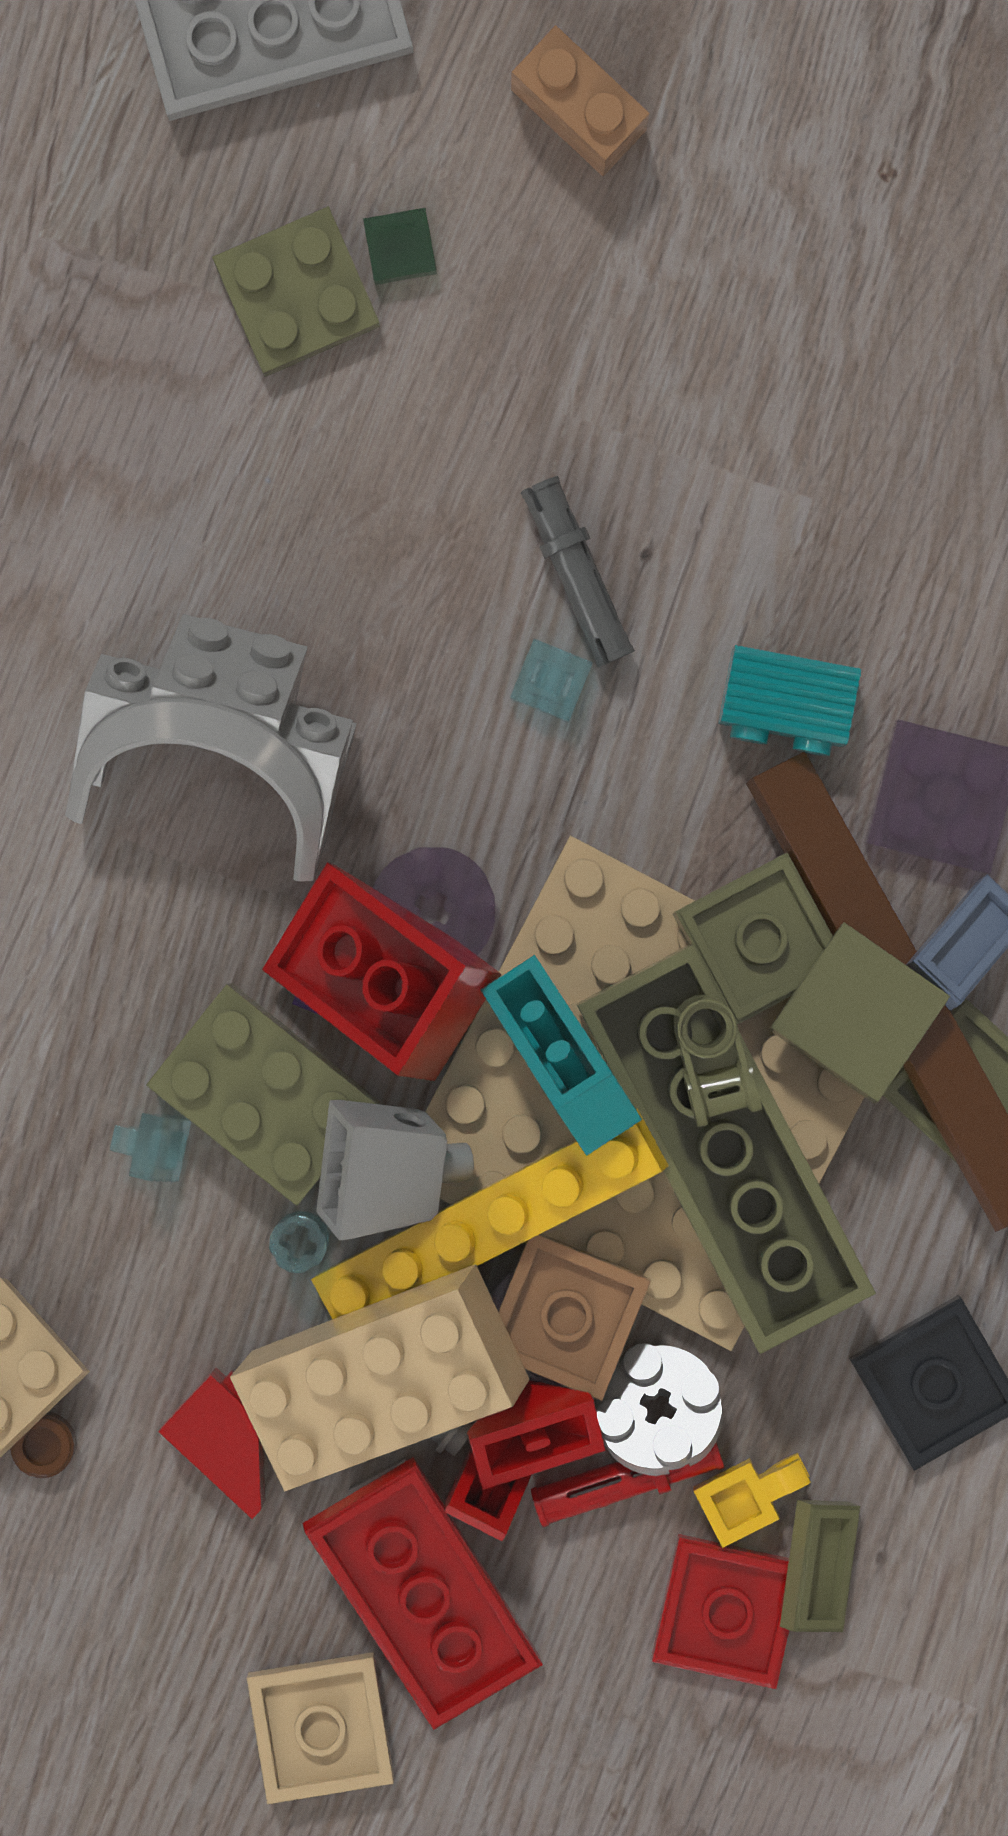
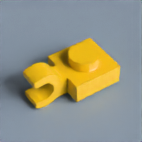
(742, 1500)

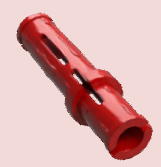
(554, 1500)

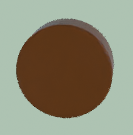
(45, 1447)

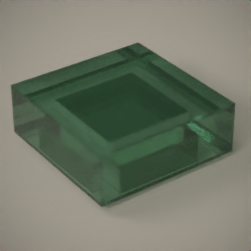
(400, 246)

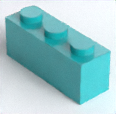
(561, 1055)

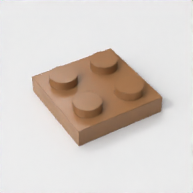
(570, 1313)

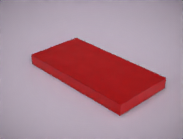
(422, 1593)

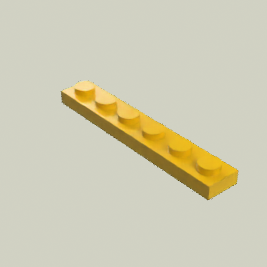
(492, 1220)

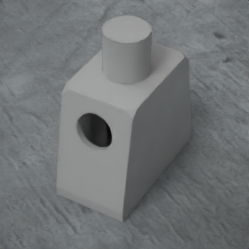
(384, 1168)

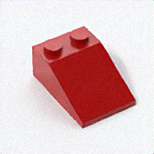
(380, 974)

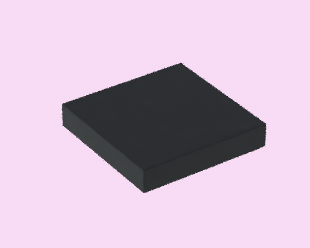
(935, 1382)

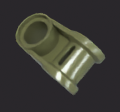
(715, 1064)

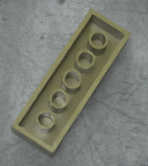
(736, 1175)

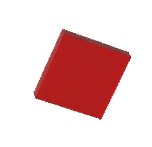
(723, 1612)

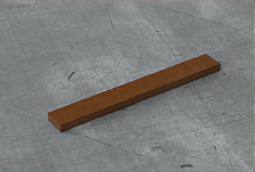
(848, 892)

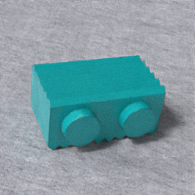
(789, 699)

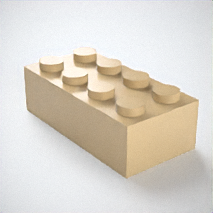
(380, 1378)

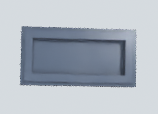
(966, 942)

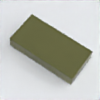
(820, 1566)

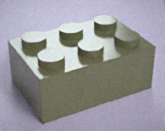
(256, 1090)

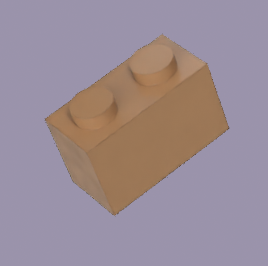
(579, 100)

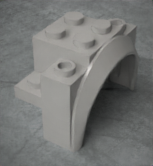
(223, 695)

